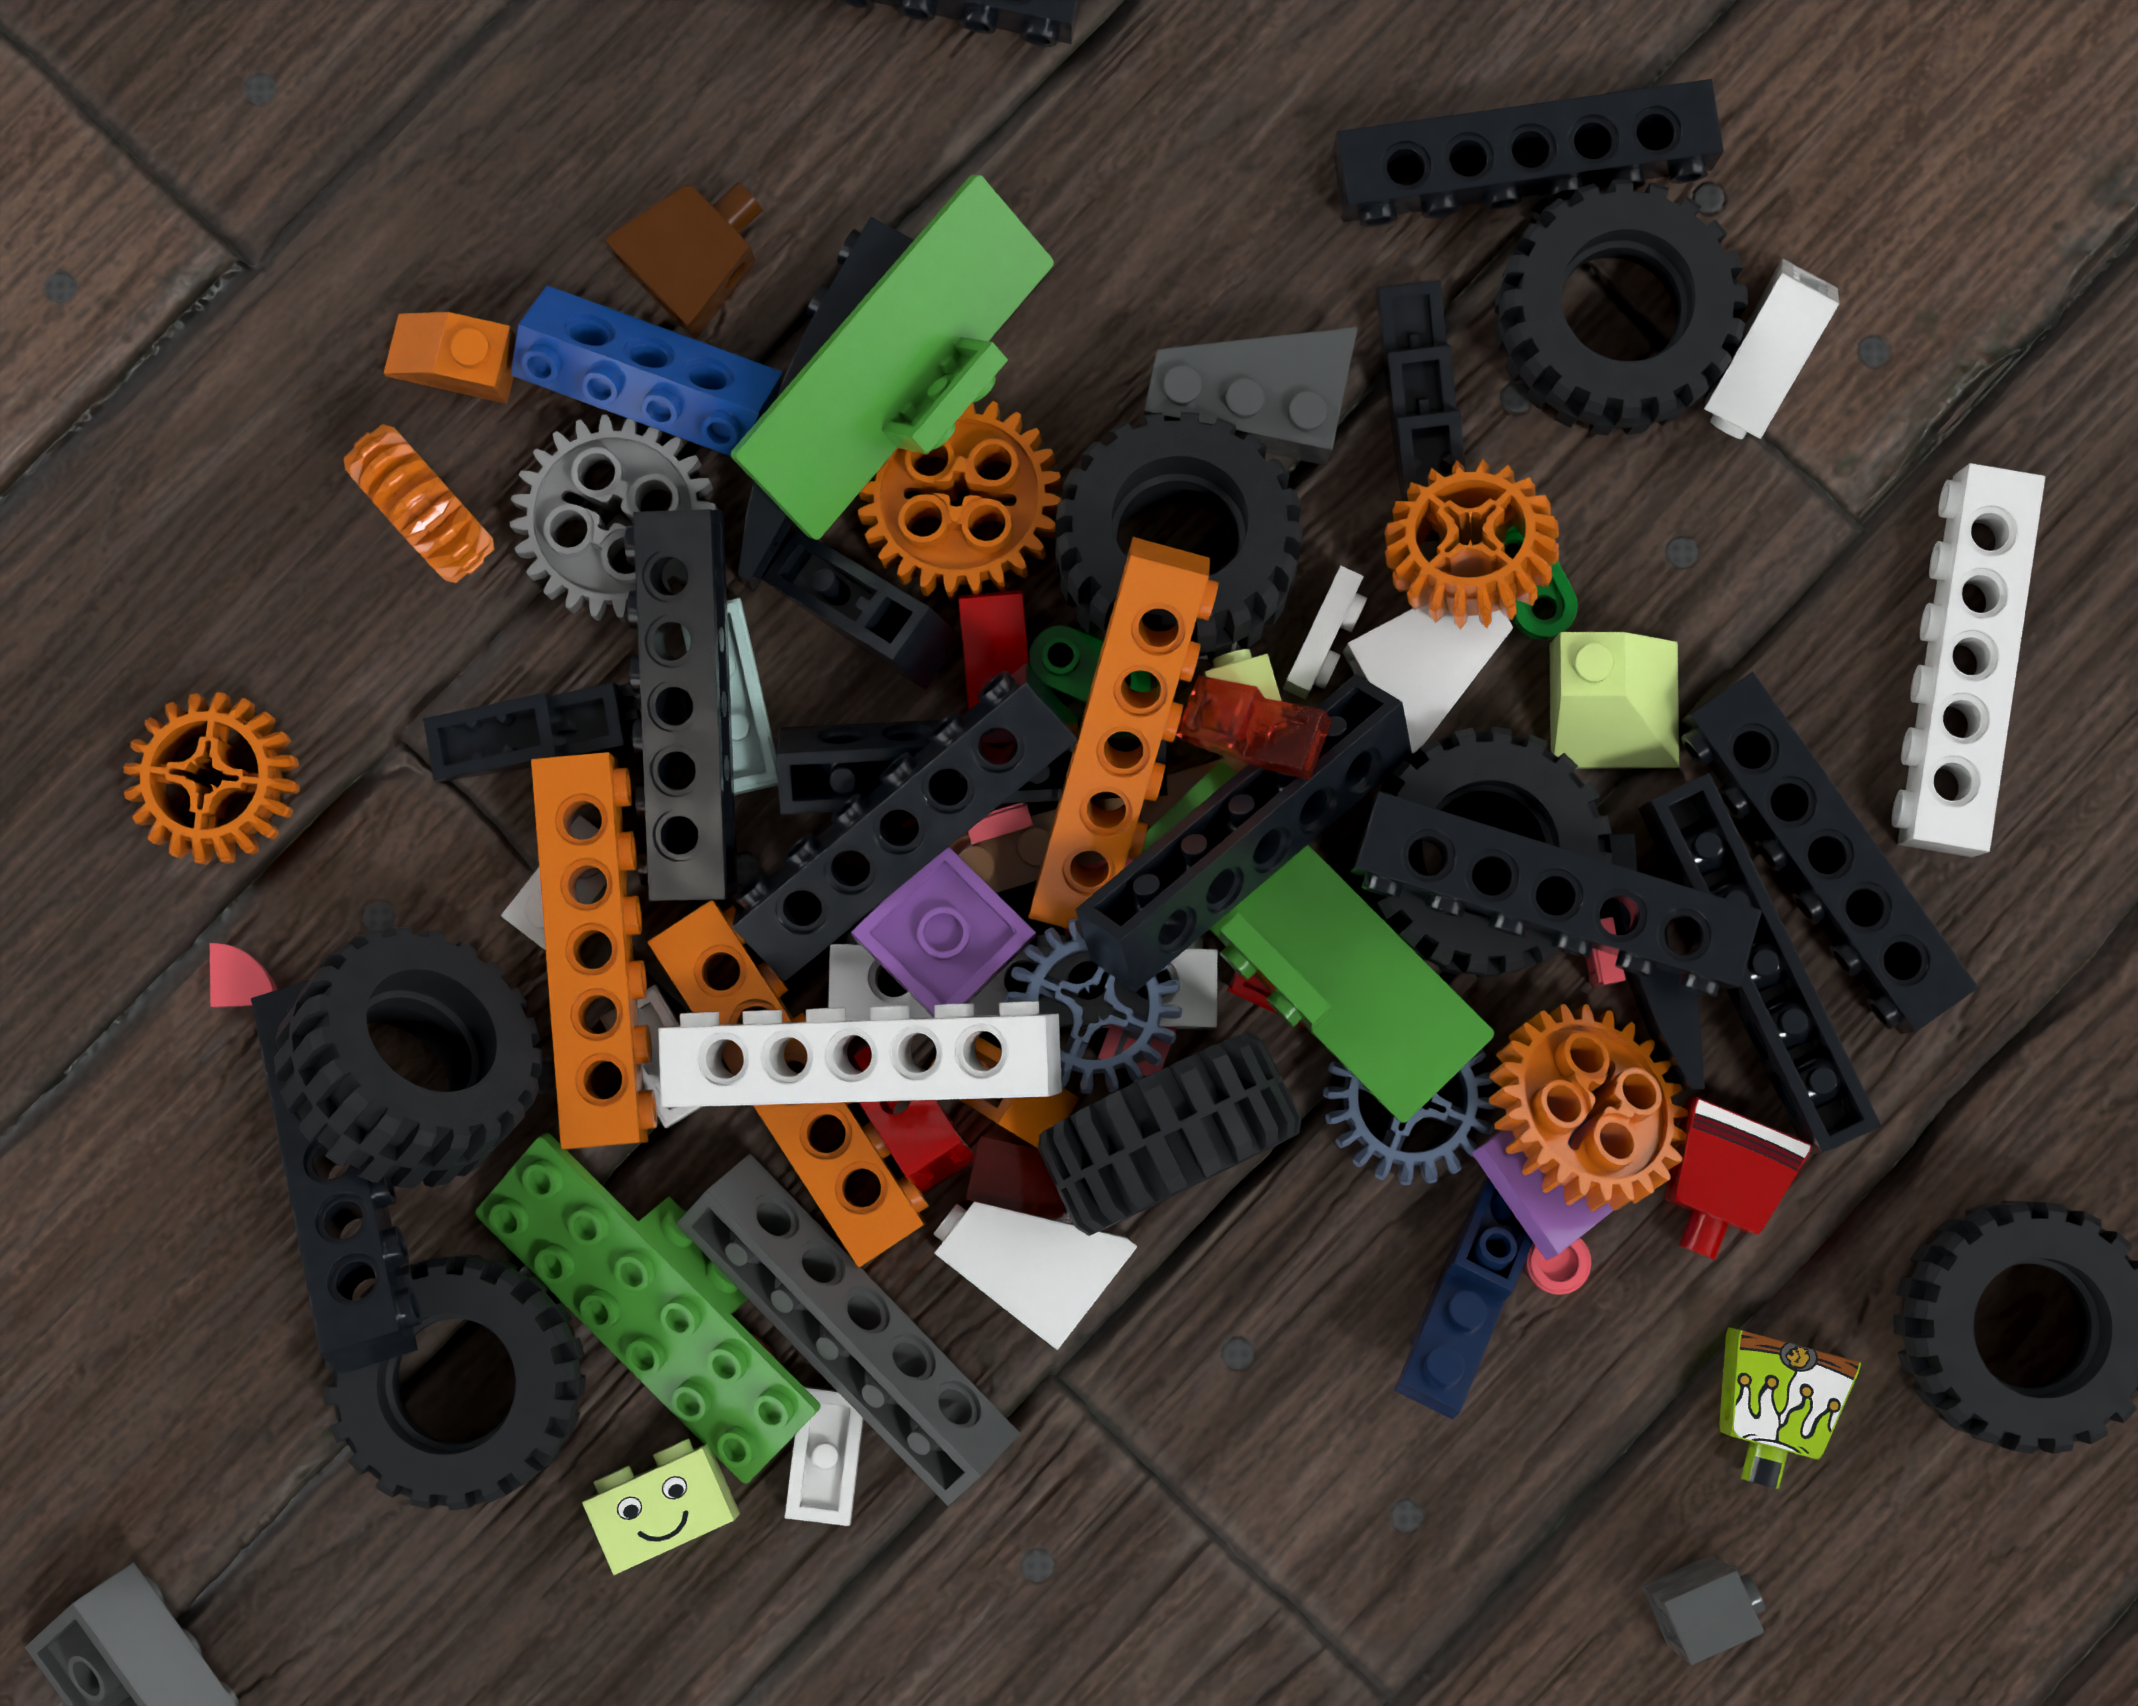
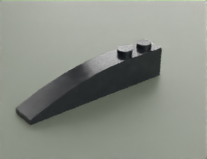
(864, 261)

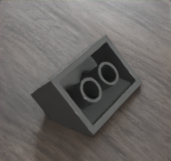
(125, 1651)

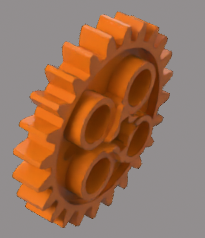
(952, 551)
(1630, 1119)

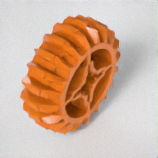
(418, 503)
(1472, 576)
(213, 750)

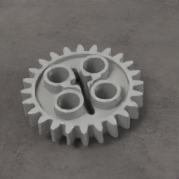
(639, 469)

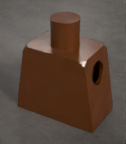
(689, 252)

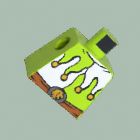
(1780, 1400)

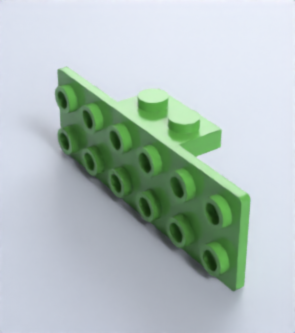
(898, 362)
(1343, 974)
(650, 1304)

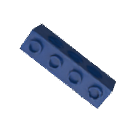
(642, 371)

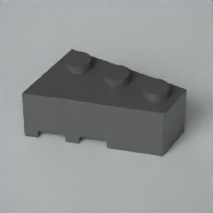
(1270, 387)

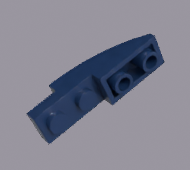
(1465, 1305)

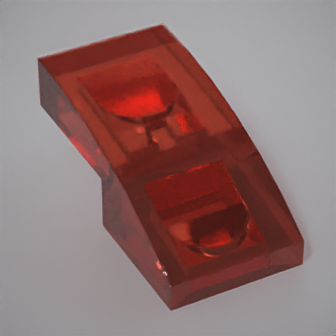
(1253, 729)
(1014, 1180)

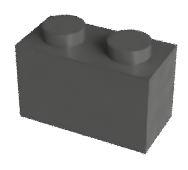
(1705, 1608)

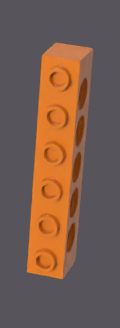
(1151, 579)
(560, 790)
(865, 1231)

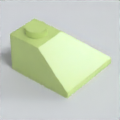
(1614, 700)

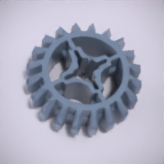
(1071, 1057)
(1461, 1118)

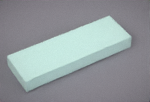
(751, 732)

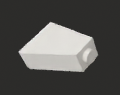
(1771, 350)
(1425, 662)
(1032, 1264)

